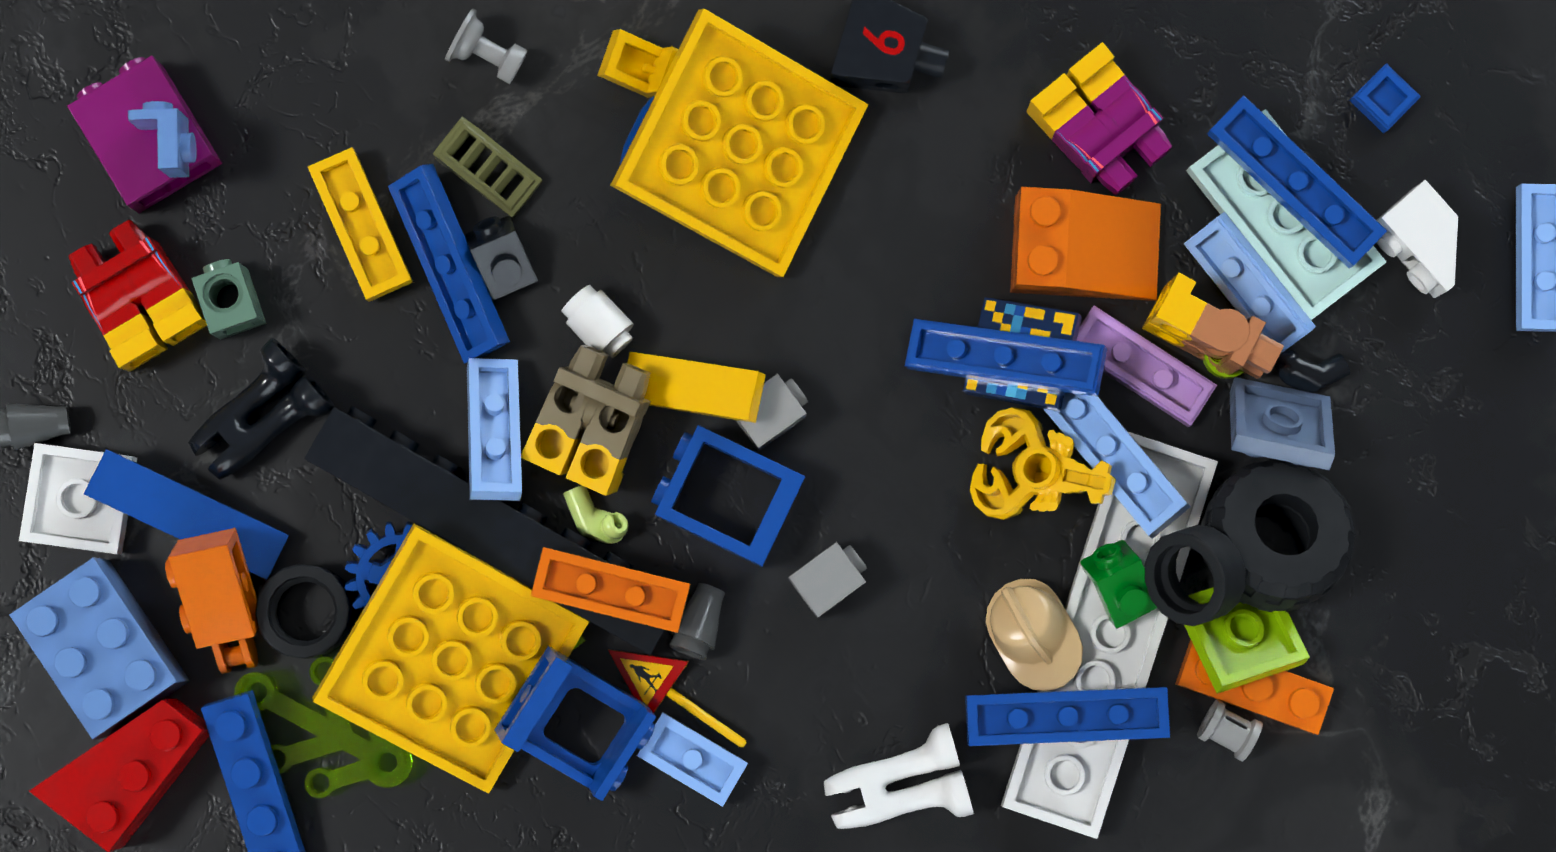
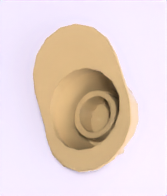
(1034, 635)

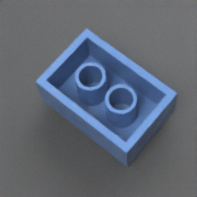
(99, 647)

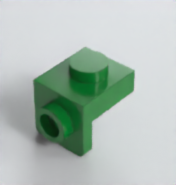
(1119, 582)

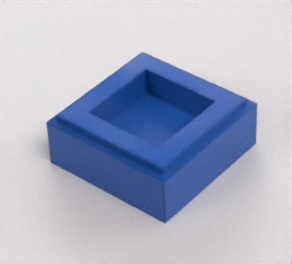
(1385, 98)

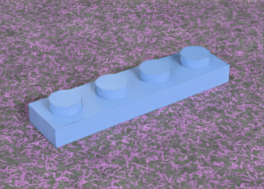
(1138, 481)

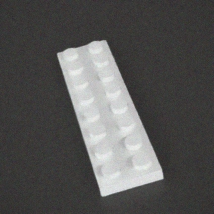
(1075, 780)

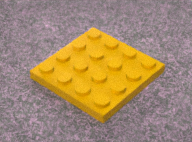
(739, 143)
(444, 656)

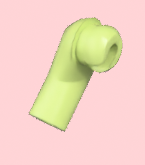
(594, 522)

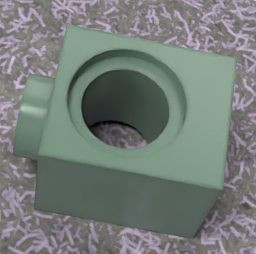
(239, 317)

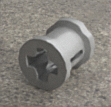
(1230, 730)

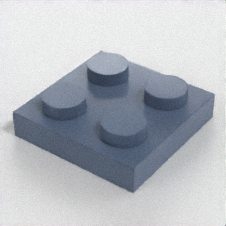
(1281, 424)

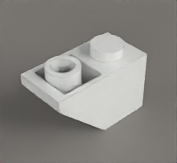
(1423, 237)

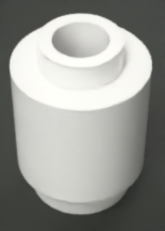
(598, 321)

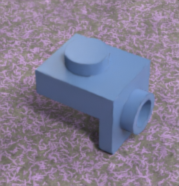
(174, 141)

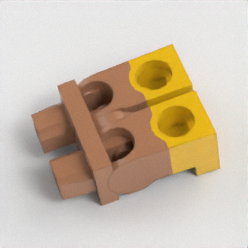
(1211, 331)

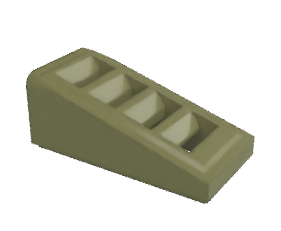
(452, 143)

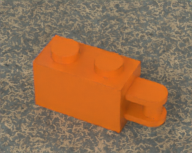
(216, 596)

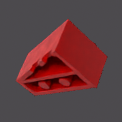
(126, 774)

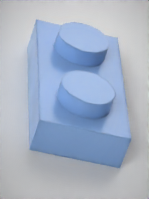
(693, 759)

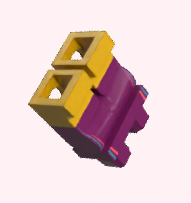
(1099, 119)

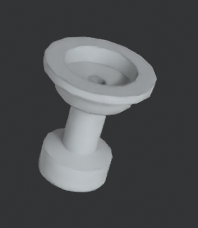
(470, 40)

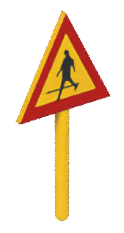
(652, 679)

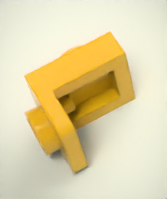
(635, 63)

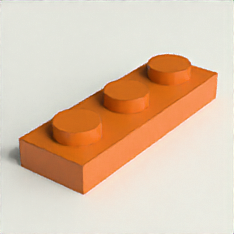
(610, 590)
(1278, 697)

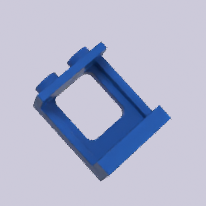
(539, 698)

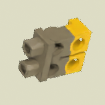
(589, 422)

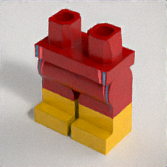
(124, 283)

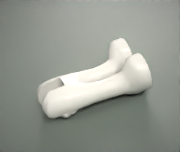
(882, 805)

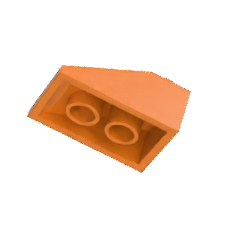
(1084, 245)

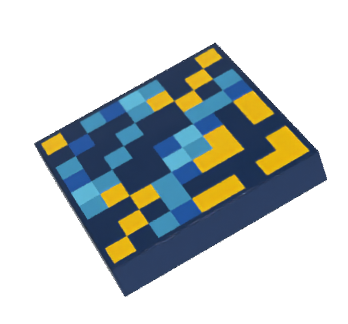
(1029, 320)

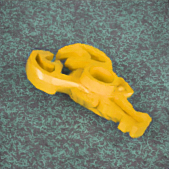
(1036, 469)

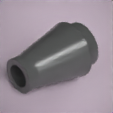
(29, 424)
(699, 623)

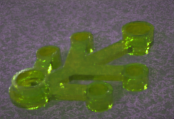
(333, 735)

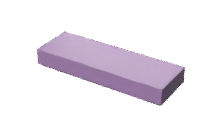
(1147, 368)

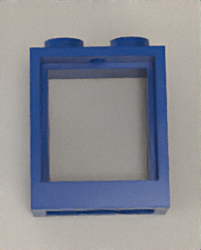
(687, 454)

